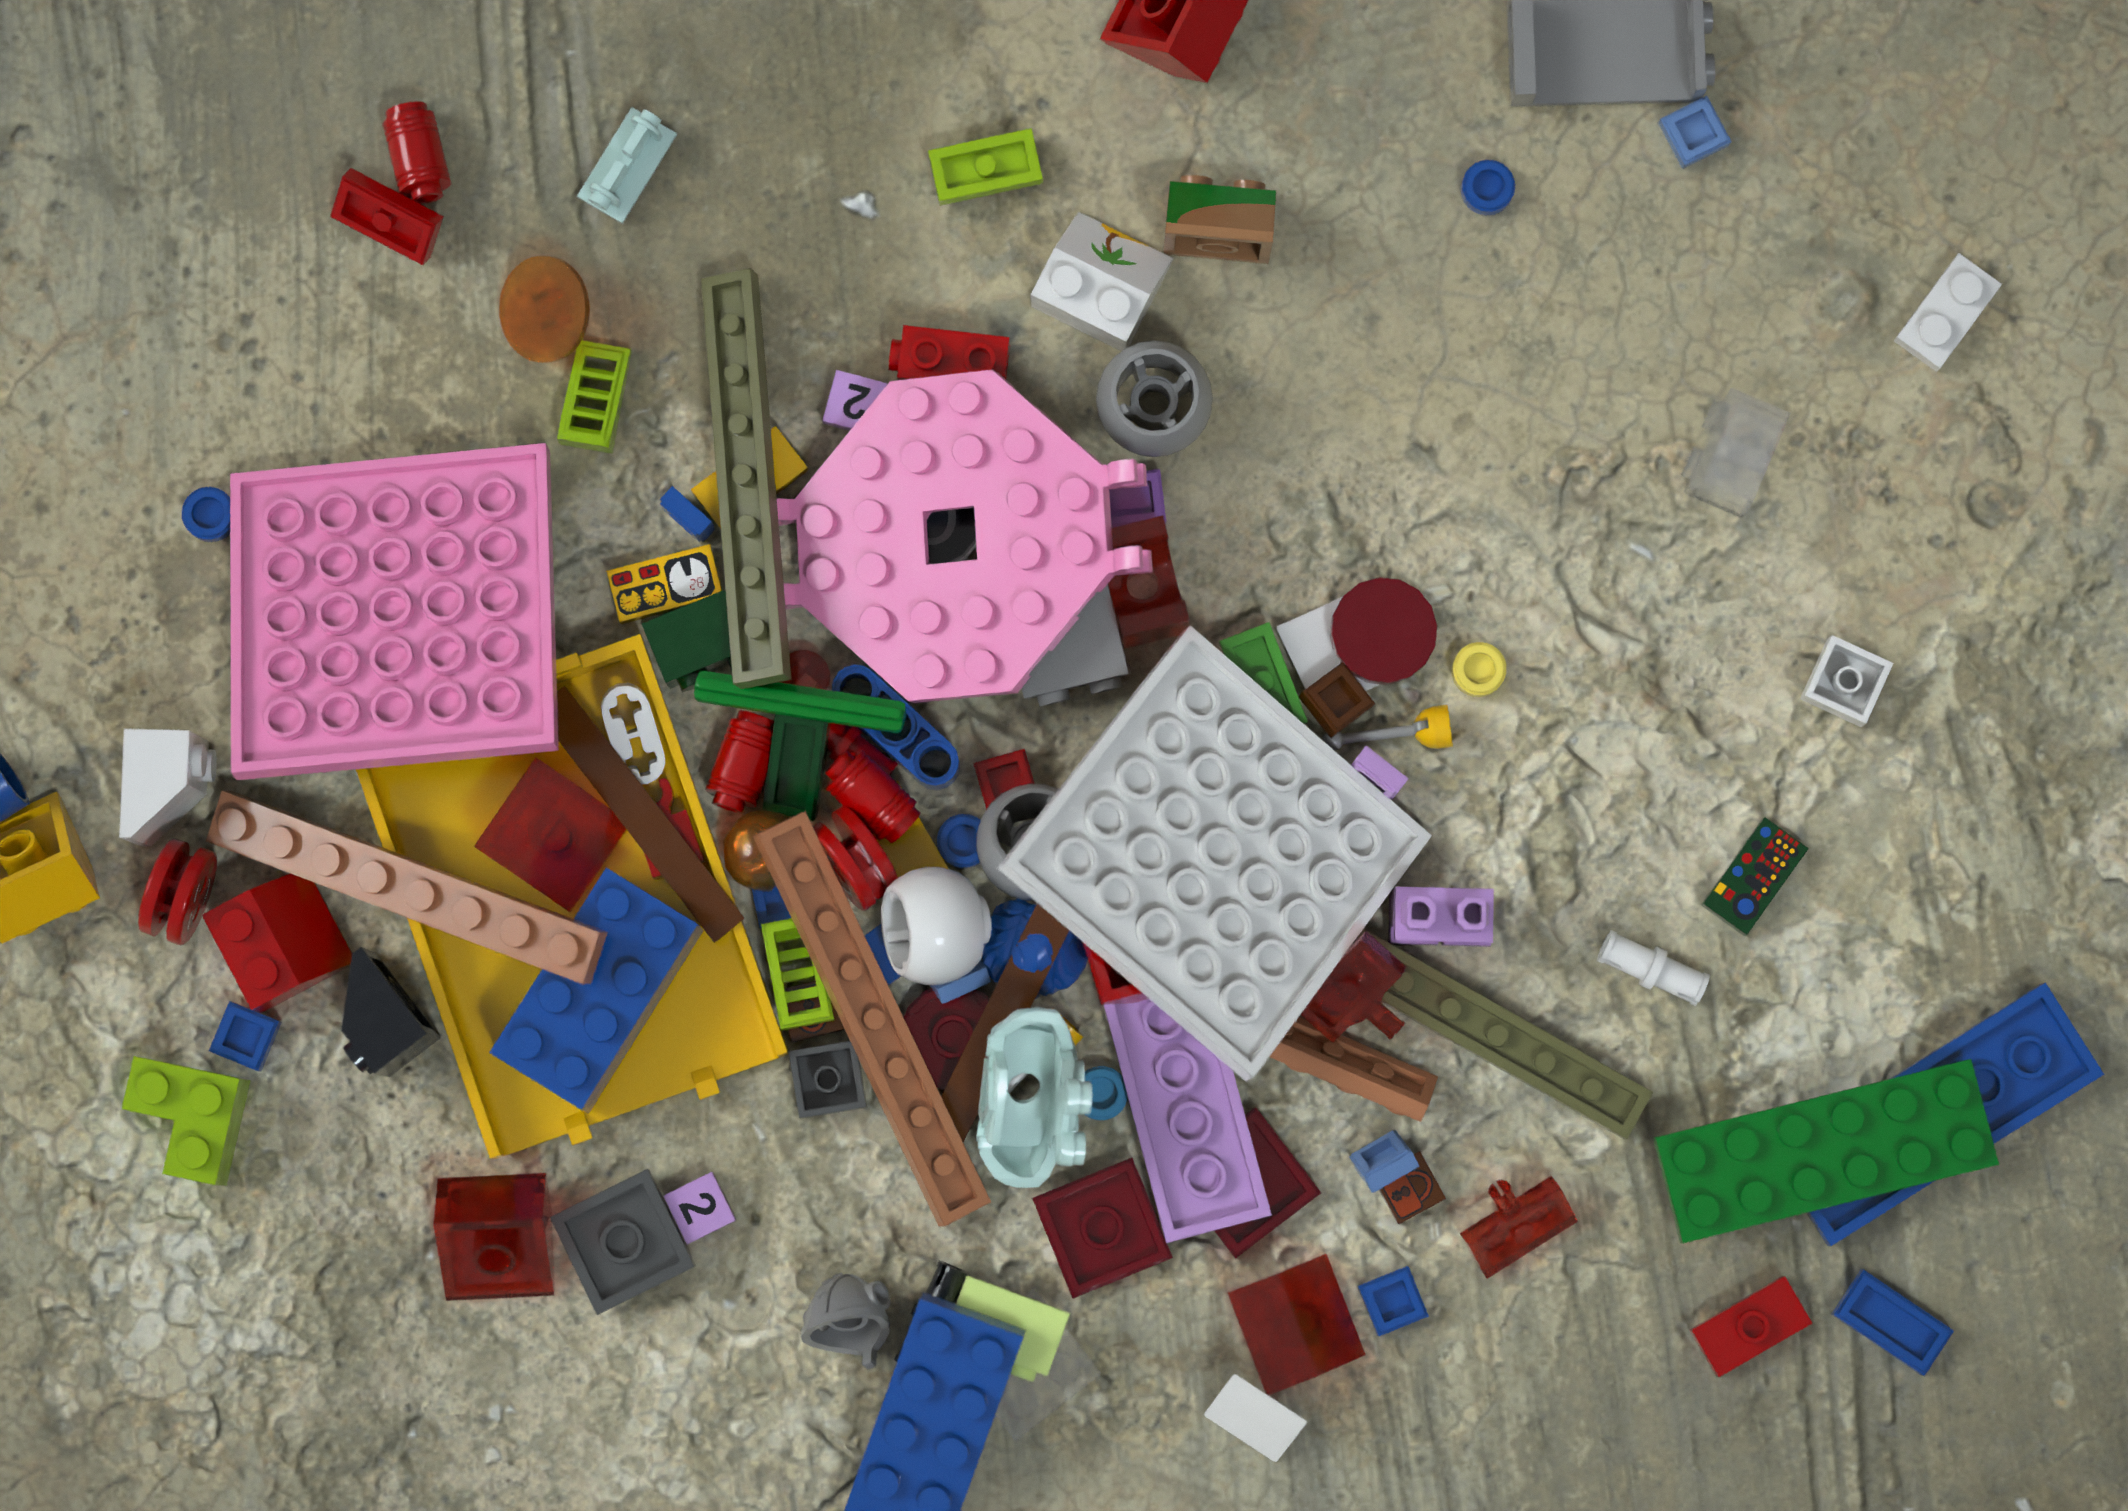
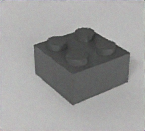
(827, 1080)

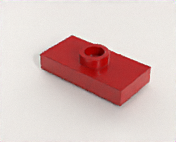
(386, 216)
(1750, 1326)

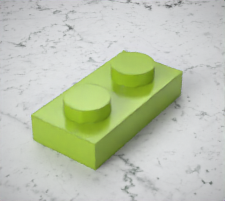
(985, 166)

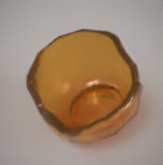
(742, 854)

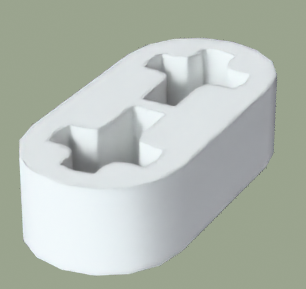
(645, 729)

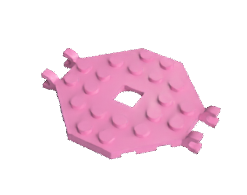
(1037, 532)

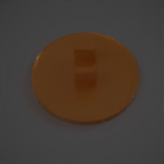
(544, 309)

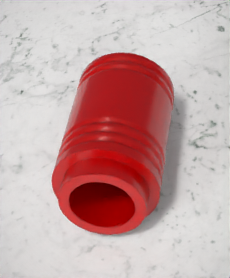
(416, 152)
(741, 762)
(872, 795)

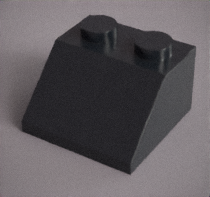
(381, 1018)

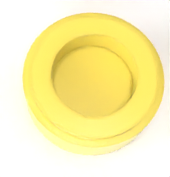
(1479, 669)

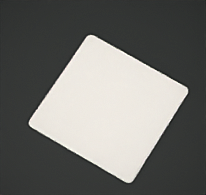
(1255, 1418)

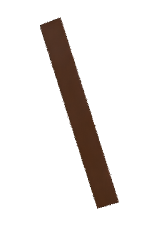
(644, 819)
(1013, 991)

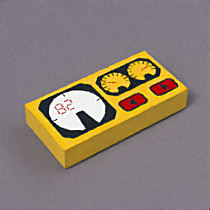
(663, 583)

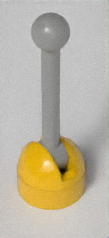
(1429, 728)

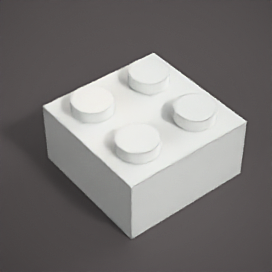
(1846, 681)

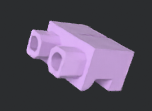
(1441, 915)

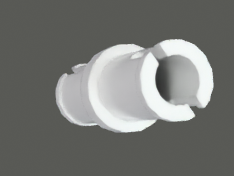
(1653, 968)

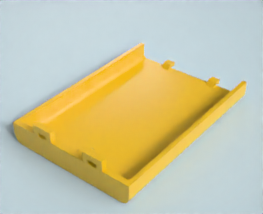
(713, 1012)

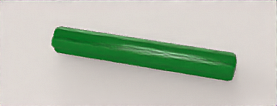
(802, 702)

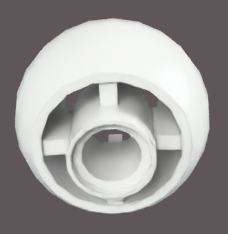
(934, 925)

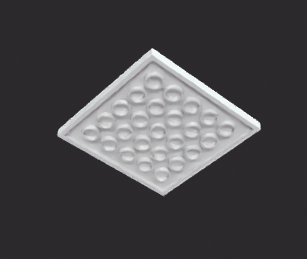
(1215, 853)

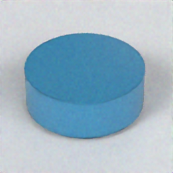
(1108, 1092)

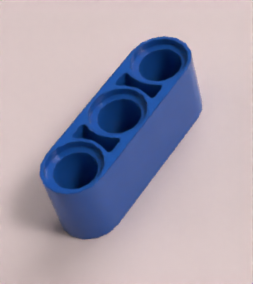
(919, 741)

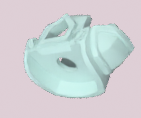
(1029, 1136)

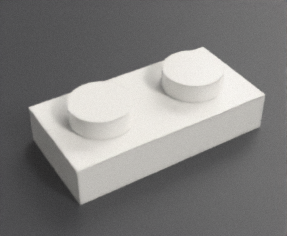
(1947, 312)

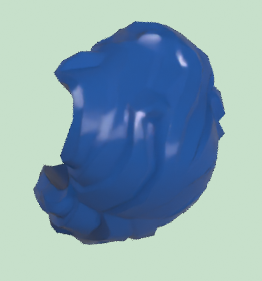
(1033, 953)

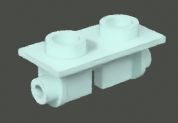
(627, 164)

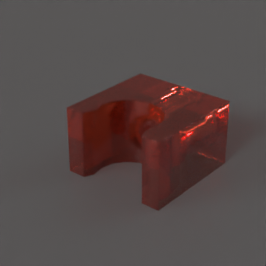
(1163, 613)

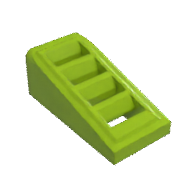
(588, 438)
(784, 931)

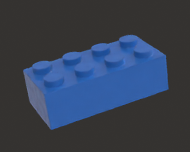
(579, 1033)

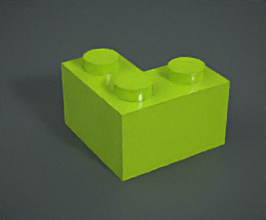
(204, 1111)

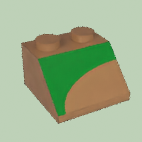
(1220, 220)

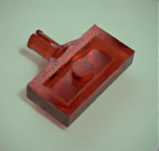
(1356, 991)
(1517, 1224)

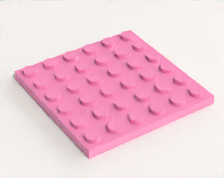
(392, 612)

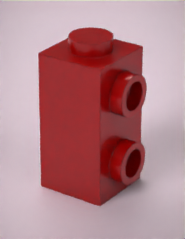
(946, 352)

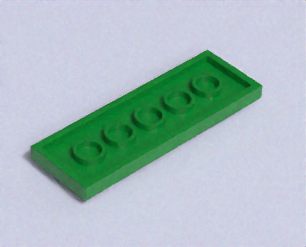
(1825, 1151)

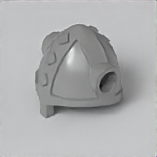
(848, 1317)

